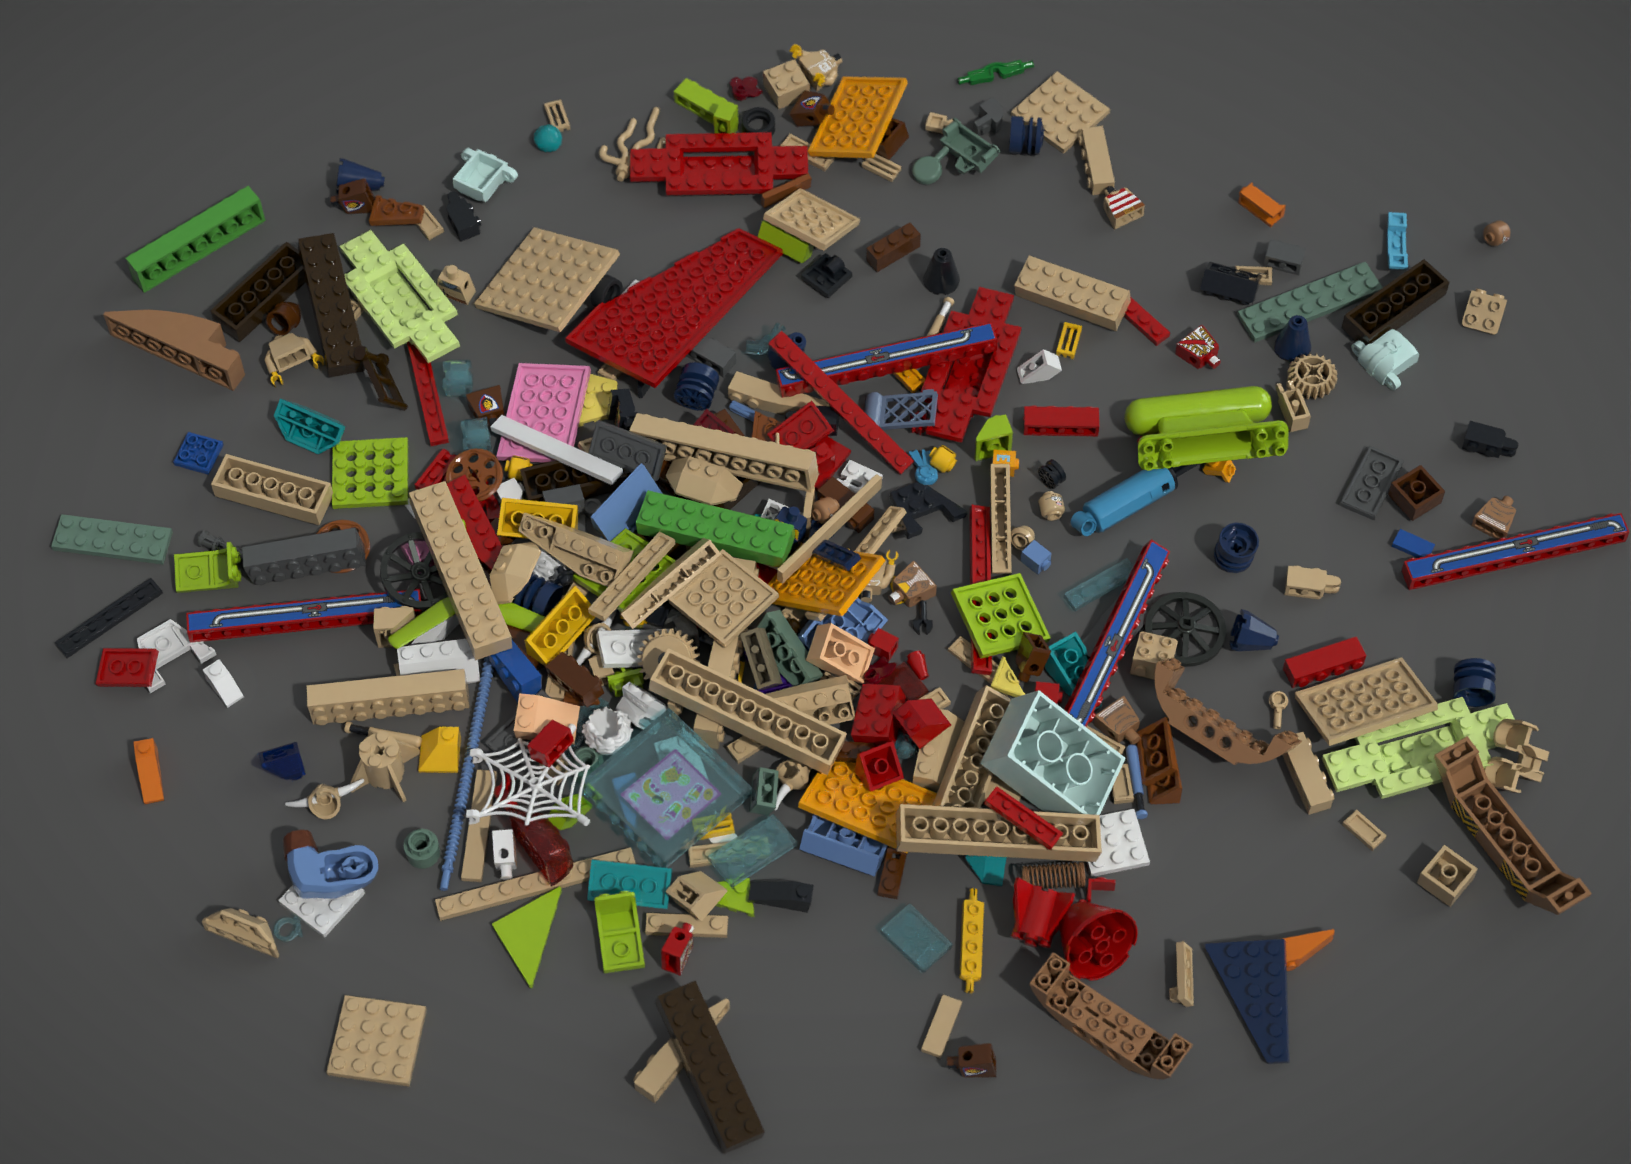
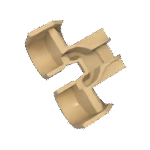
(1515, 736)

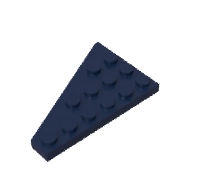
(1258, 984)

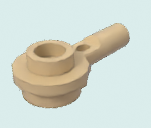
(1278, 702)

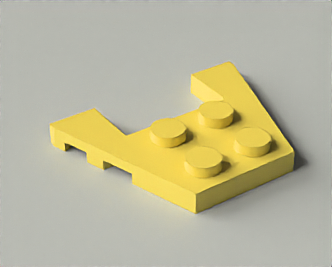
(597, 399)

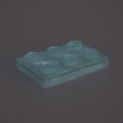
(916, 938)

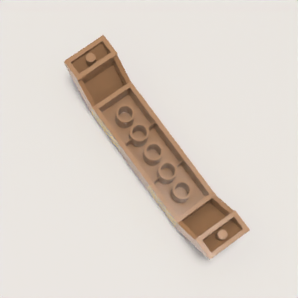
(1503, 833)

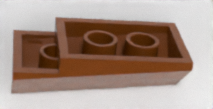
(1159, 763)

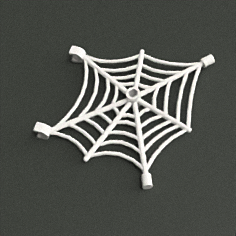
(536, 785)

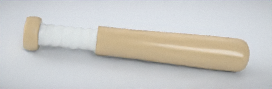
(940, 318)

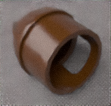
(287, 315)

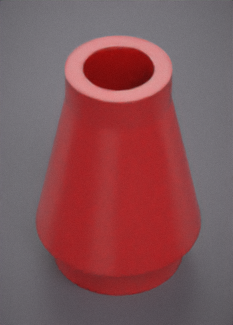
(917, 663)

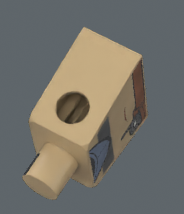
(456, 284)

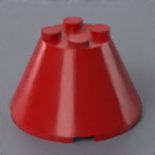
(1096, 939)

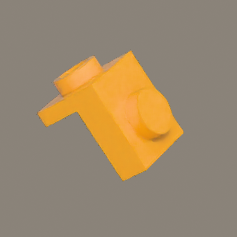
(1222, 468)

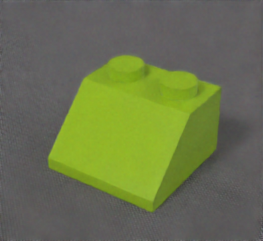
(993, 436)

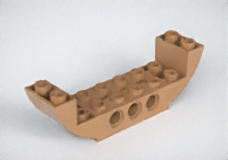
(1208, 727)
(1105, 1023)

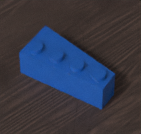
(516, 672)

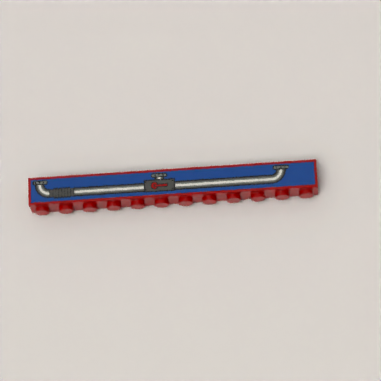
(895, 358)
(1514, 551)
(289, 616)
(1117, 632)

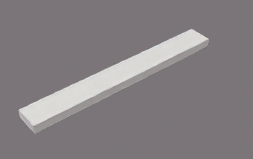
(557, 449)

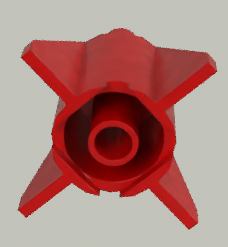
(1038, 913)

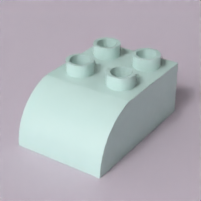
(1052, 757)

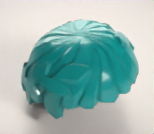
(548, 138)

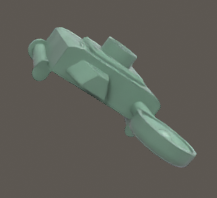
(963, 144)

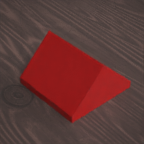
(878, 766)

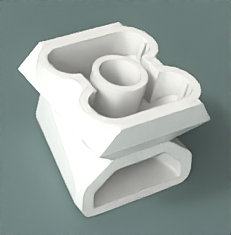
(640, 705)

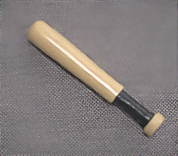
(403, 737)

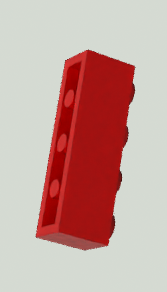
(1061, 421)
(1324, 662)

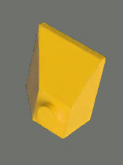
(440, 751)

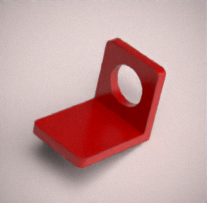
(1099, 884)

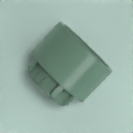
(587, 756)
(425, 857)

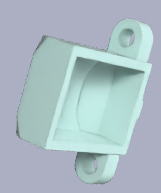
(482, 174)
(1386, 357)

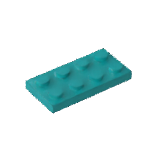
(645, 881)

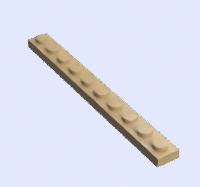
(520, 887)

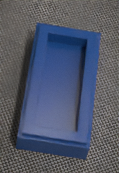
(1412, 544)

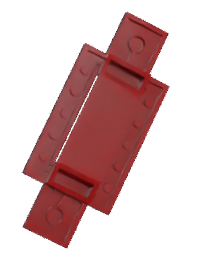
(718, 173)
(959, 400)

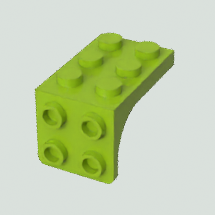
(207, 570)
(619, 932)

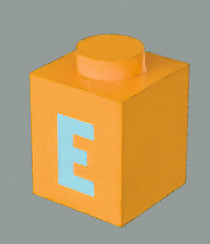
(1006, 457)

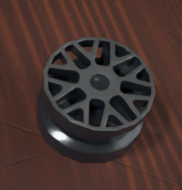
(1052, 474)

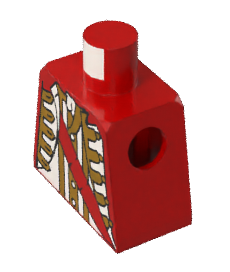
(1199, 349)
(677, 949)

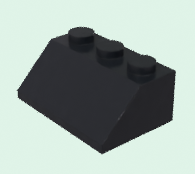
(1230, 283)

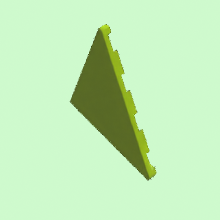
(527, 931)

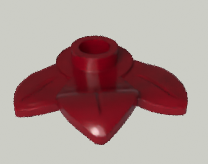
(744, 88)
(878, 671)

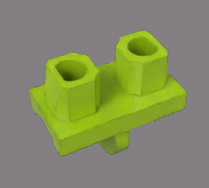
(622, 677)

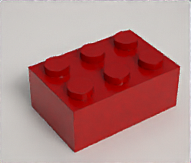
(874, 714)

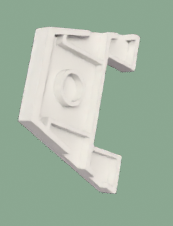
(171, 642)

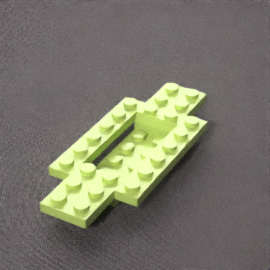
(393, 302)
(1411, 761)

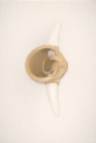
(590, 639)
(793, 776)
(325, 799)

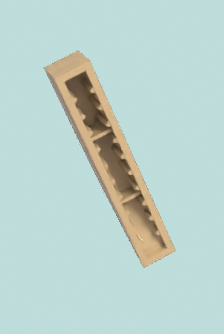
(766, 395)
(1000, 518)
(670, 581)
(666, 1064)

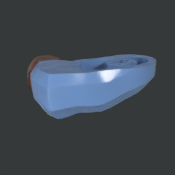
(329, 872)

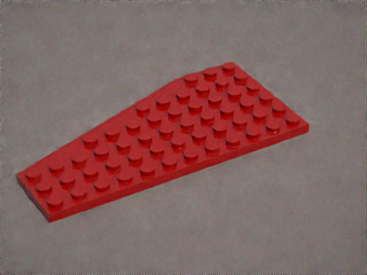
(669, 314)

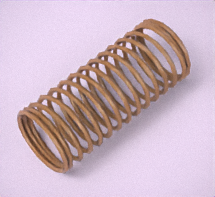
(1080, 874)

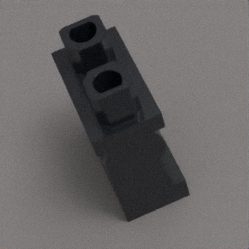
(621, 408)

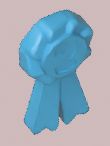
(925, 473)

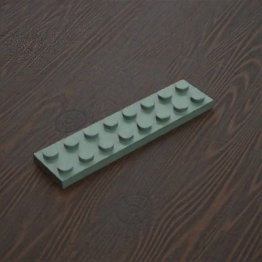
(1310, 301)

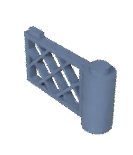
(877, 409)

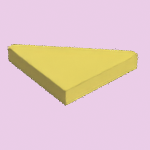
(1006, 681)

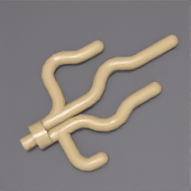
(623, 167)

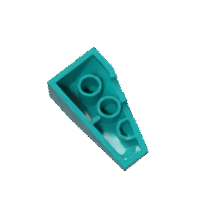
(1067, 662)

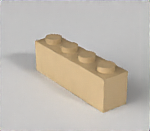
(1096, 158)
(1308, 777)

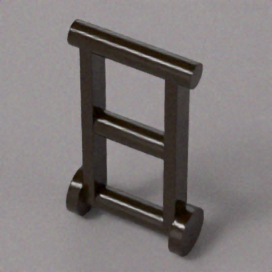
(381, 360)

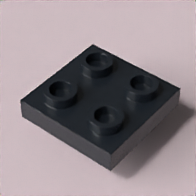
(827, 274)

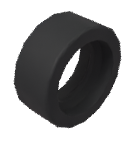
(758, 113)
(607, 282)

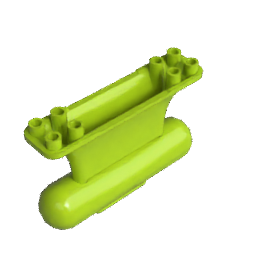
(1205, 427)

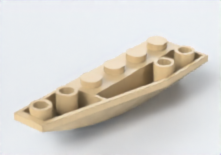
(578, 550)
(823, 699)

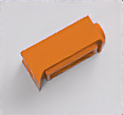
(1261, 205)

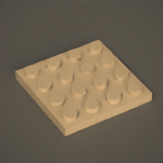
(1063, 111)
(811, 219)
(724, 598)
(377, 1040)

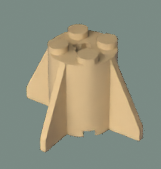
(383, 762)

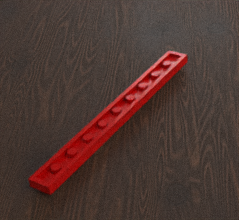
(841, 402)
(979, 572)

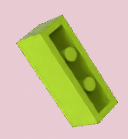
(697, 99)
(791, 245)

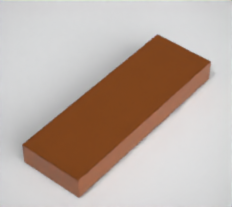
(785, 190)

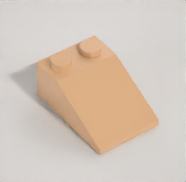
(840, 652)
(537, 711)

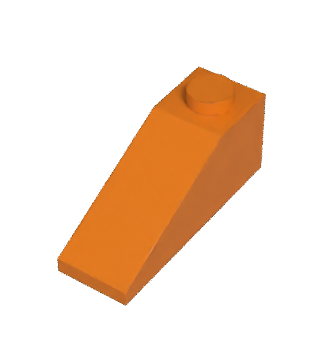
(149, 770)
(1305, 946)

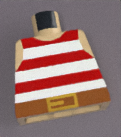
(1122, 206)

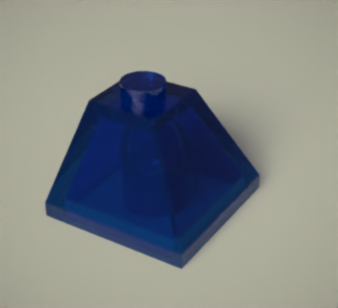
(283, 761)

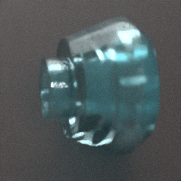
(905, 747)

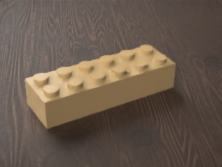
(1072, 293)
(272, 489)

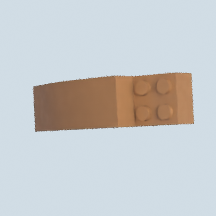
(181, 340)

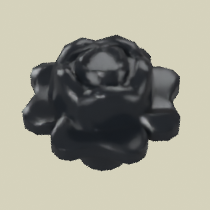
(564, 576)

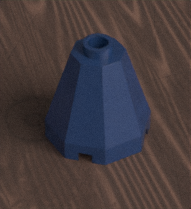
(1252, 633)

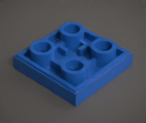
(198, 453)

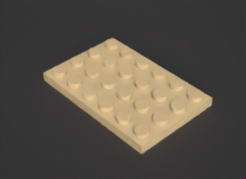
(1366, 701)

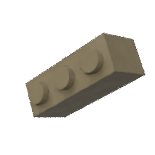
(761, 658)

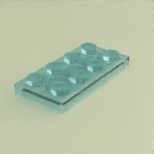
(752, 850)

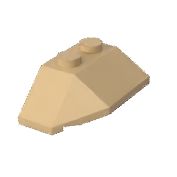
(703, 481)
(513, 570)
(242, 929)

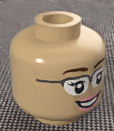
(1051, 505)

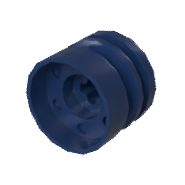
(1025, 135)
(696, 386)
(1236, 547)
(539, 596)
(1475, 681)

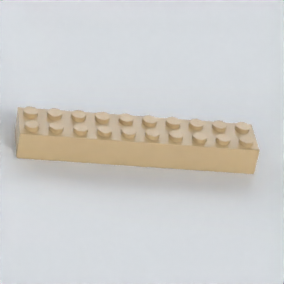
(736, 453)
(460, 570)
(725, 662)
(747, 711)
(989, 834)

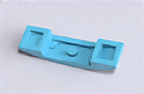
(1396, 241)

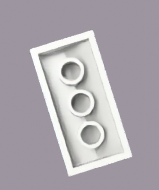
(439, 657)

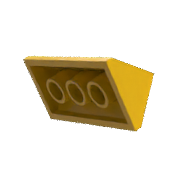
(513, 509)
(559, 627)

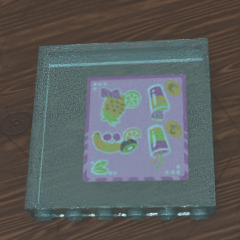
(666, 789)

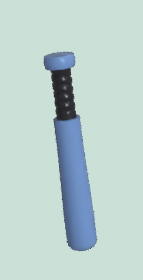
(1136, 780)

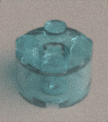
(458, 378)
(476, 434)

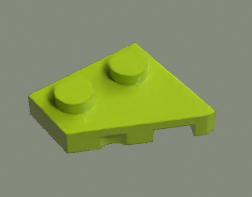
(737, 898)

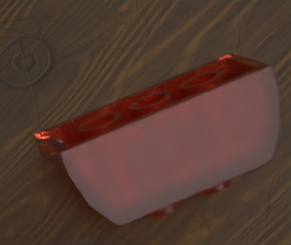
(543, 846)

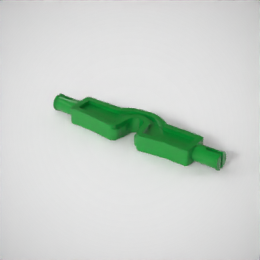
(1004, 69)

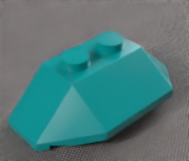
(308, 427)
(988, 868)

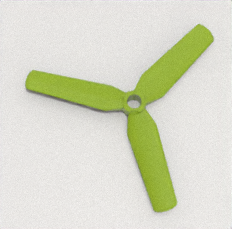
(512, 613)

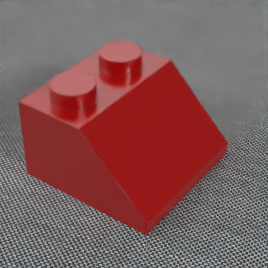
(921, 720)

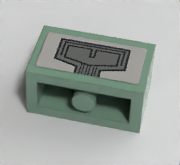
(764, 791)

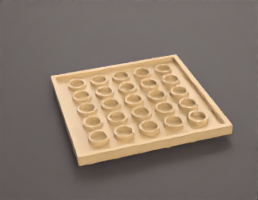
(547, 279)

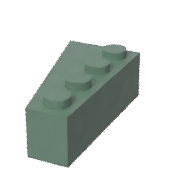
(788, 650)

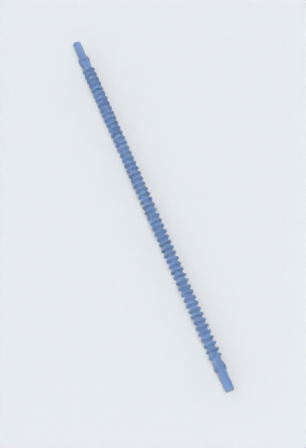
(466, 774)

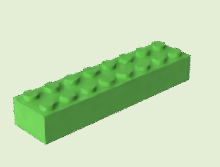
(195, 239)
(733, 531)

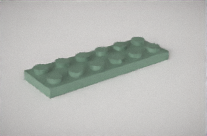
(112, 539)

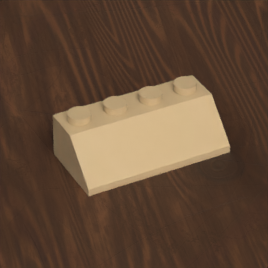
(936, 754)

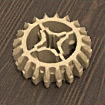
(1311, 369)

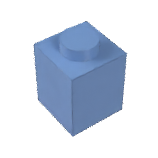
(1036, 557)

